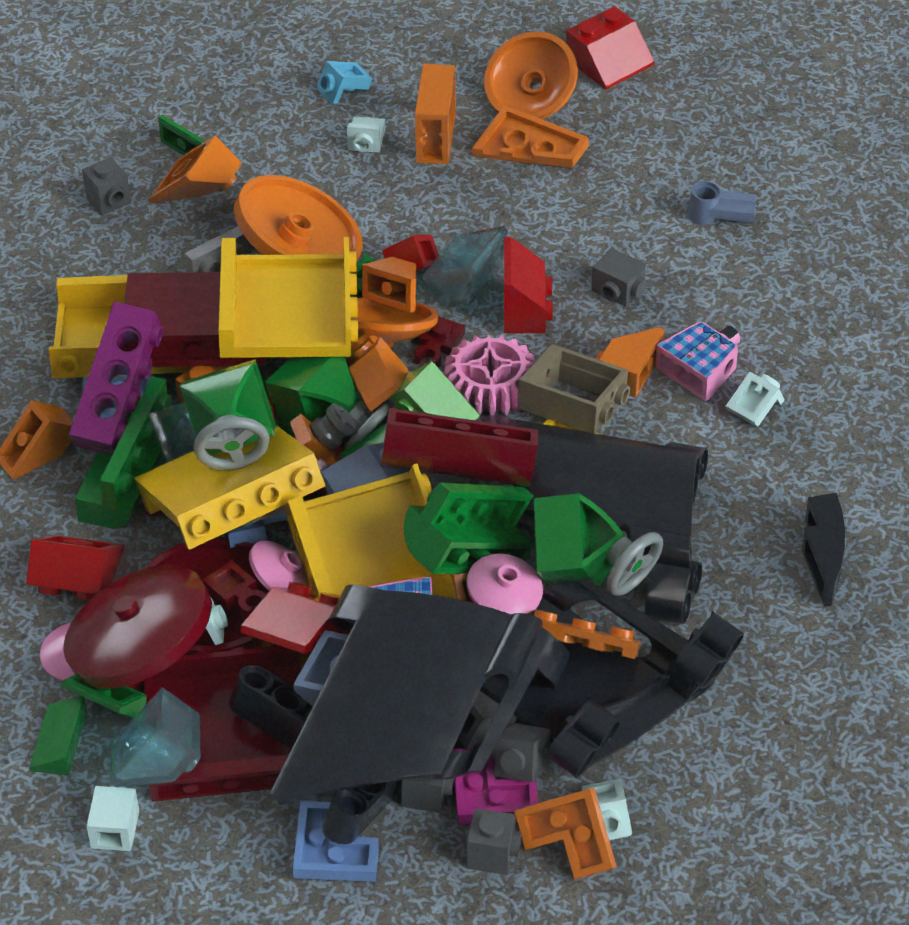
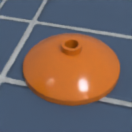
(522, 64)
(392, 323)

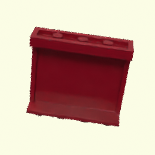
(189, 316)
(233, 751)

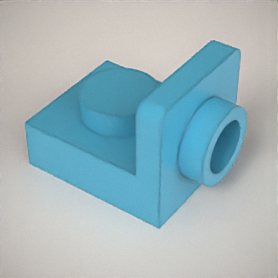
(340, 77)

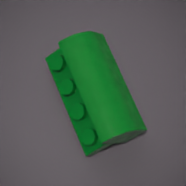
(110, 487)
(465, 525)

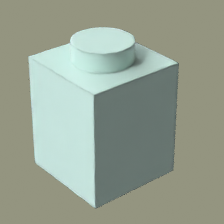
(113, 818)

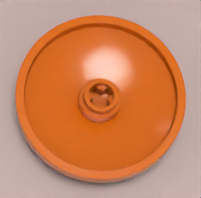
(293, 218)

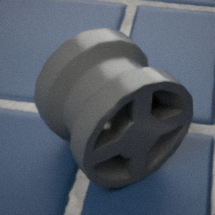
(334, 426)

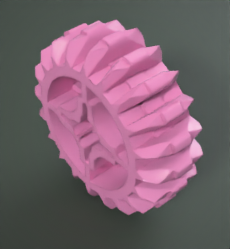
(470, 368)

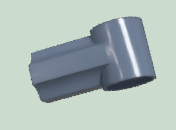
(711, 203)

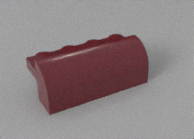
(460, 447)

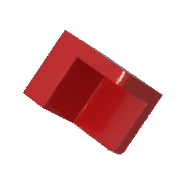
(415, 249)

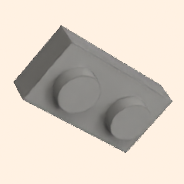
(208, 255)

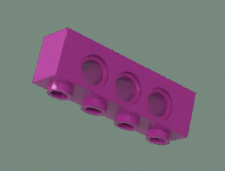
(124, 325)

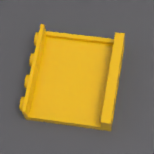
(287, 304)
(81, 323)
(216, 501)
(360, 535)

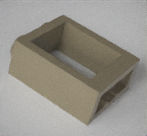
(578, 370)

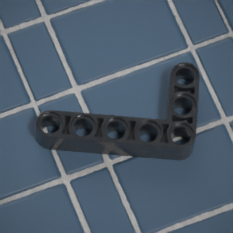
(281, 713)

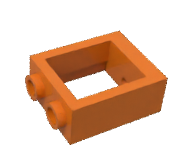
(435, 113)

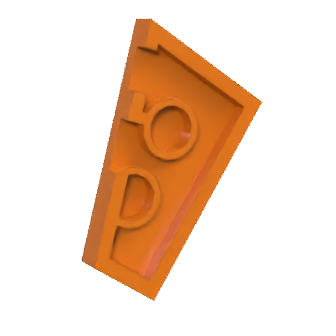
(529, 139)
(584, 632)

